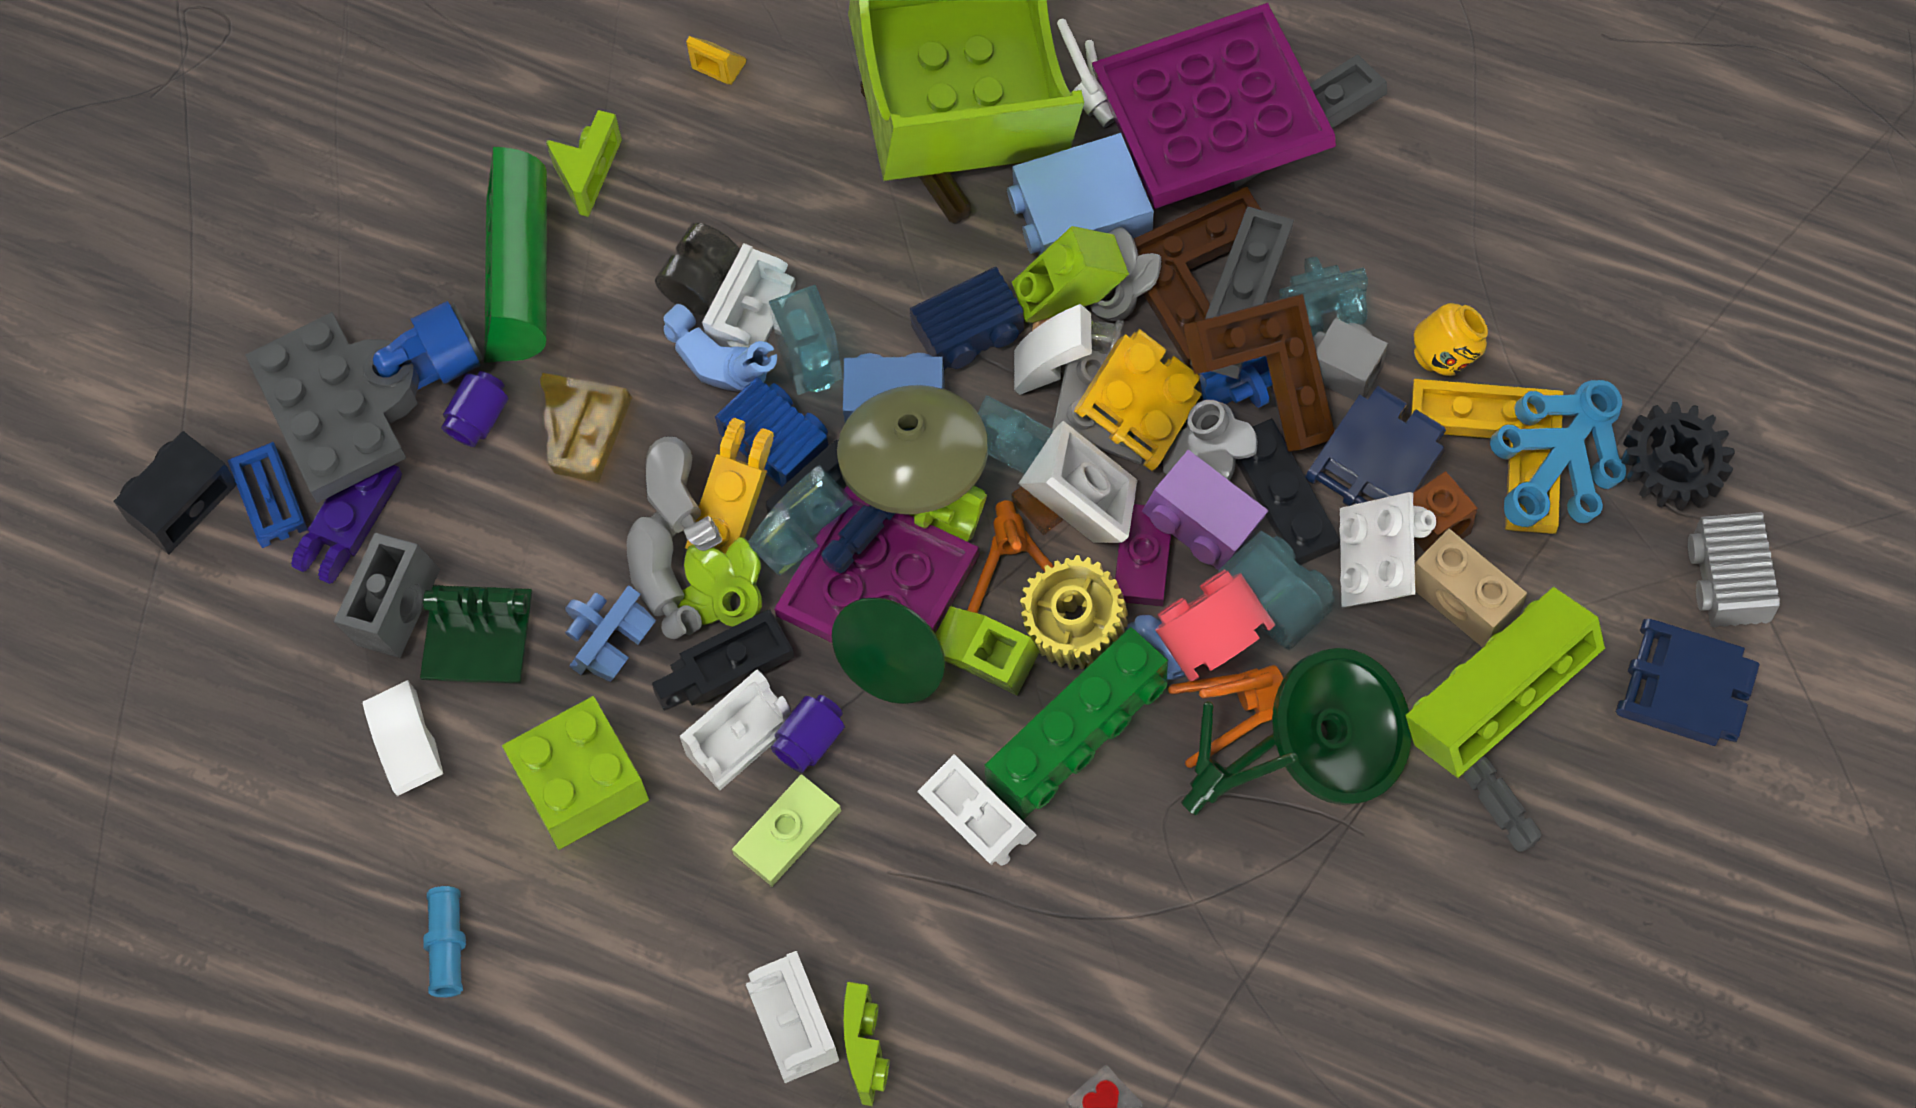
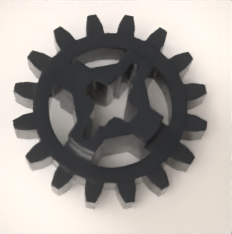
(1677, 456)

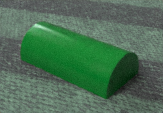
(515, 257)

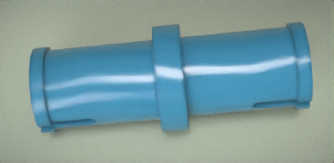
(444, 941)

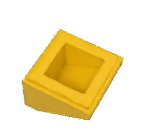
(714, 60)

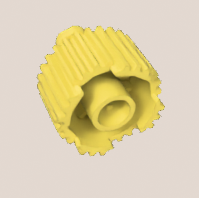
(1063, 590)

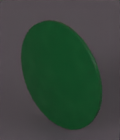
(888, 650)

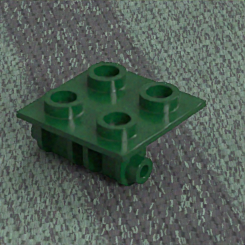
(475, 634)

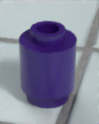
(474, 408)
(808, 732)

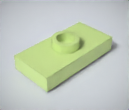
(786, 830)

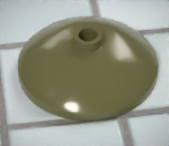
(915, 467)

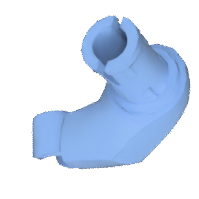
(716, 365)

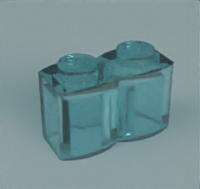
(1287, 590)

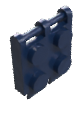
(1379, 450)
(1689, 684)

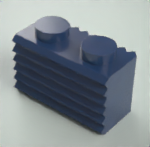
(968, 319)

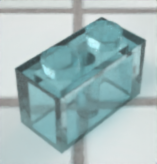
(806, 340)

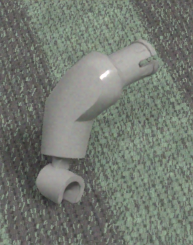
(666, 481)
(652, 576)

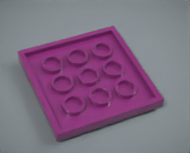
(1213, 105)

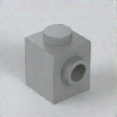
(1349, 358)

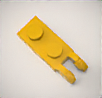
(735, 485)

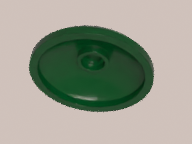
(1363, 723)

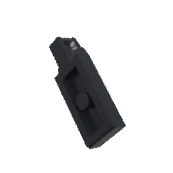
(724, 661)

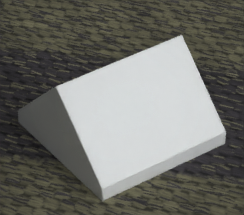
(1082, 486)

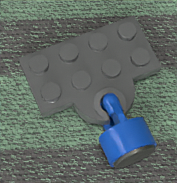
(341, 396)

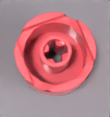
(1213, 624)

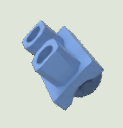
(597, 653)

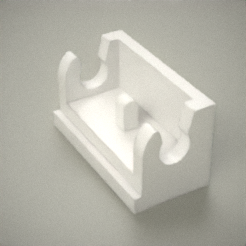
(742, 307)
(735, 730)
(975, 811)
(791, 1017)

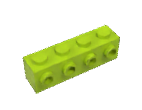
(1505, 681)

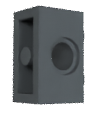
(387, 595)

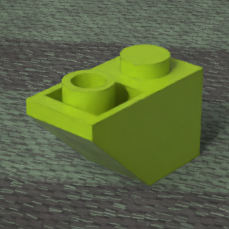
(1070, 272)
(987, 648)

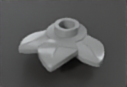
(1142, 277)
(1216, 446)

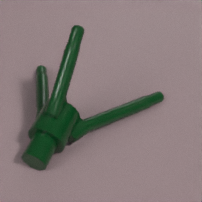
(1214, 779)

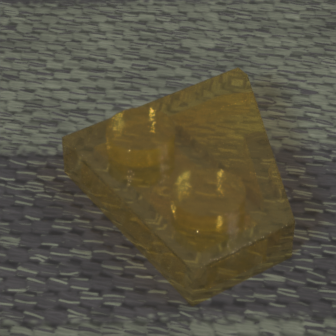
(581, 424)

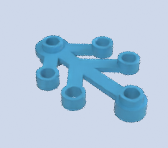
(1567, 448)

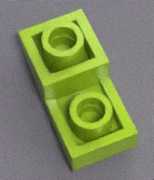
(863, 1054)

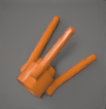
(1255, 691)

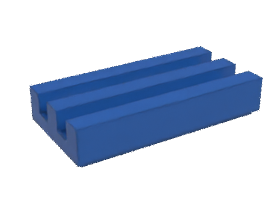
(280, 527)

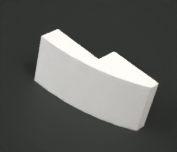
(1051, 345)
(402, 738)

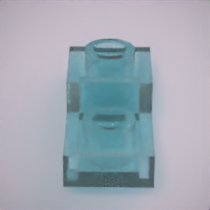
(790, 526)

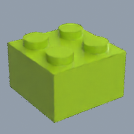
(576, 772)

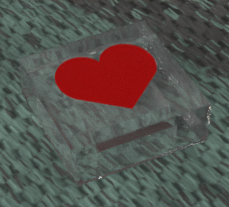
(1104, 1091)

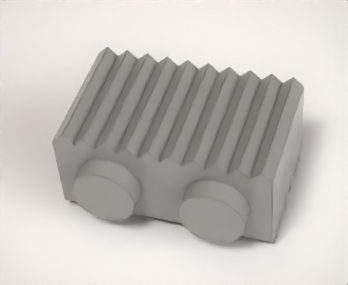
(1734, 569)

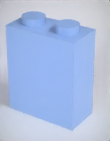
(1081, 188)

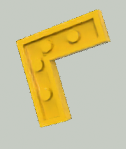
(1482, 411)

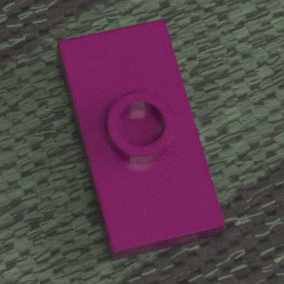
(1143, 561)

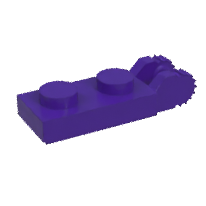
(345, 523)

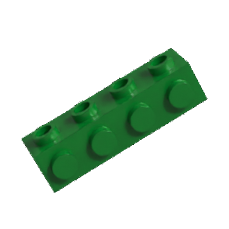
(1077, 723)

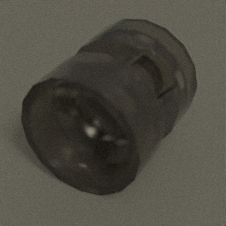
(698, 268)

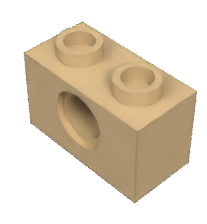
(1467, 588)

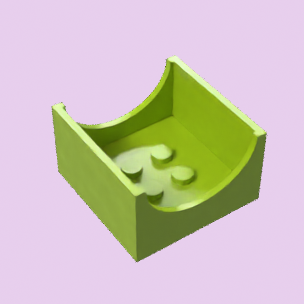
(961, 84)

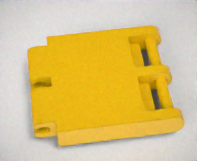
(1141, 396)

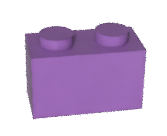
(1204, 510)

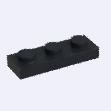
(1287, 496)

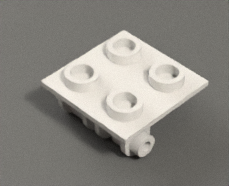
(1380, 548)

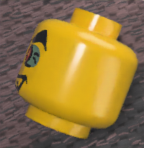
(1450, 339)

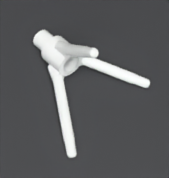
(1092, 92)

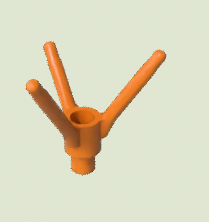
(1008, 539)

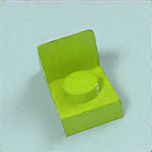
(586, 167)

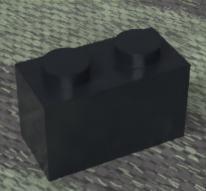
(175, 492)

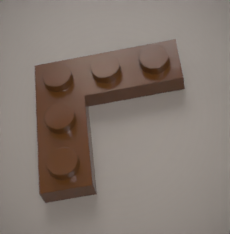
(1184, 246)
(1285, 337)

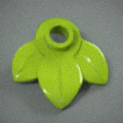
(717, 577)

